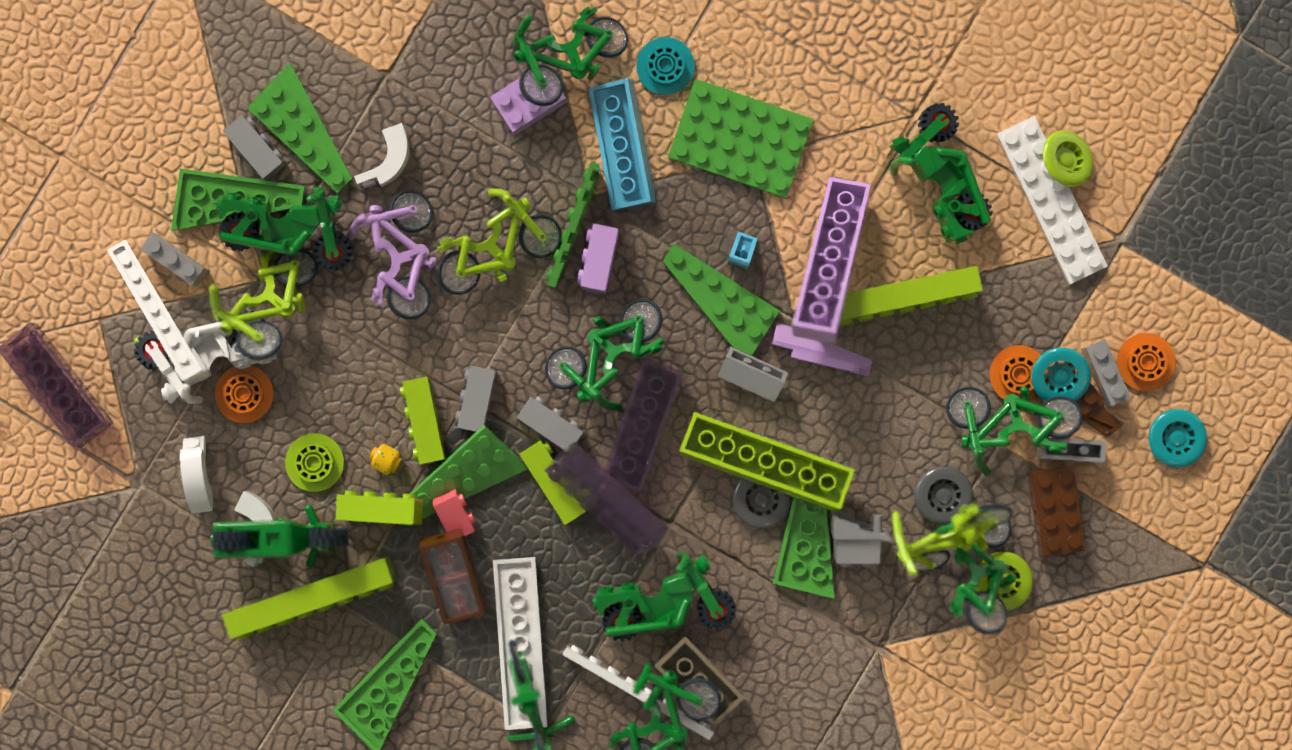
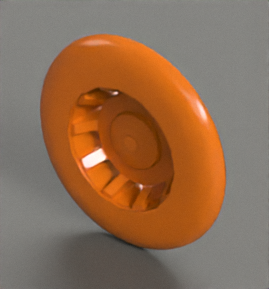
(1146, 362)
(1018, 373)
(244, 394)

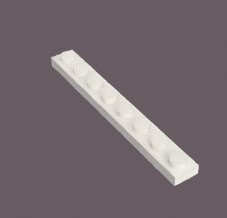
(155, 312)
(612, 675)

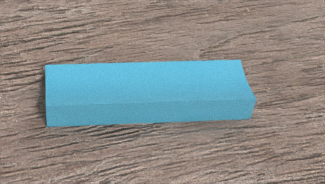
(622, 144)

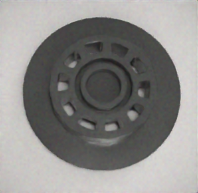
(942, 494)
(761, 500)

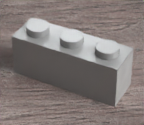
(255, 147)
(174, 259)
(1105, 373)
(752, 374)
(475, 398)
(550, 423)
(1076, 451)

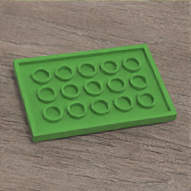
(740, 138)

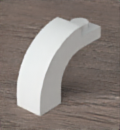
(395, 161)
(194, 475)
(256, 510)

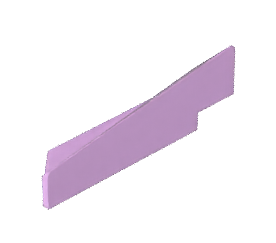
(820, 352)

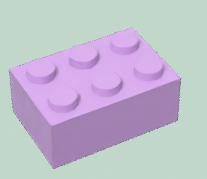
(518, 111)
(598, 258)

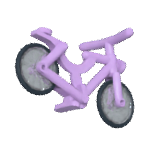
(411, 213)

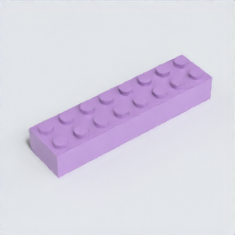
(831, 260)

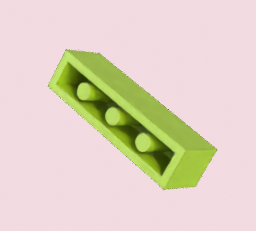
(423, 419)
(537, 460)
(378, 508)

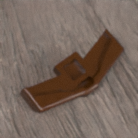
(1094, 414)

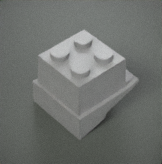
(857, 540)

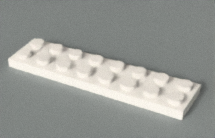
(1051, 202)
(519, 620)

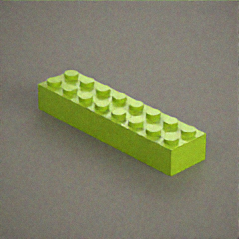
(911, 293)
(766, 462)
(303, 600)

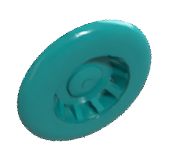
(665, 65)
(1061, 374)
(1177, 438)

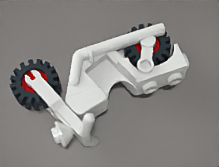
(206, 344)

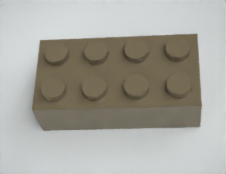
(689, 662)

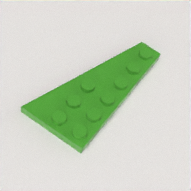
(294, 120)
(200, 192)
(575, 220)
(730, 307)
(470, 469)
(805, 551)
(381, 693)

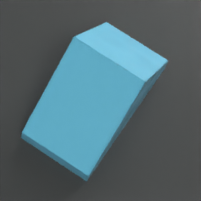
(742, 250)

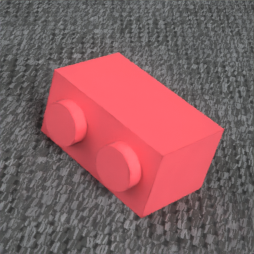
(453, 513)

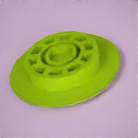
(1073, 156)
(314, 462)
(1024, 578)

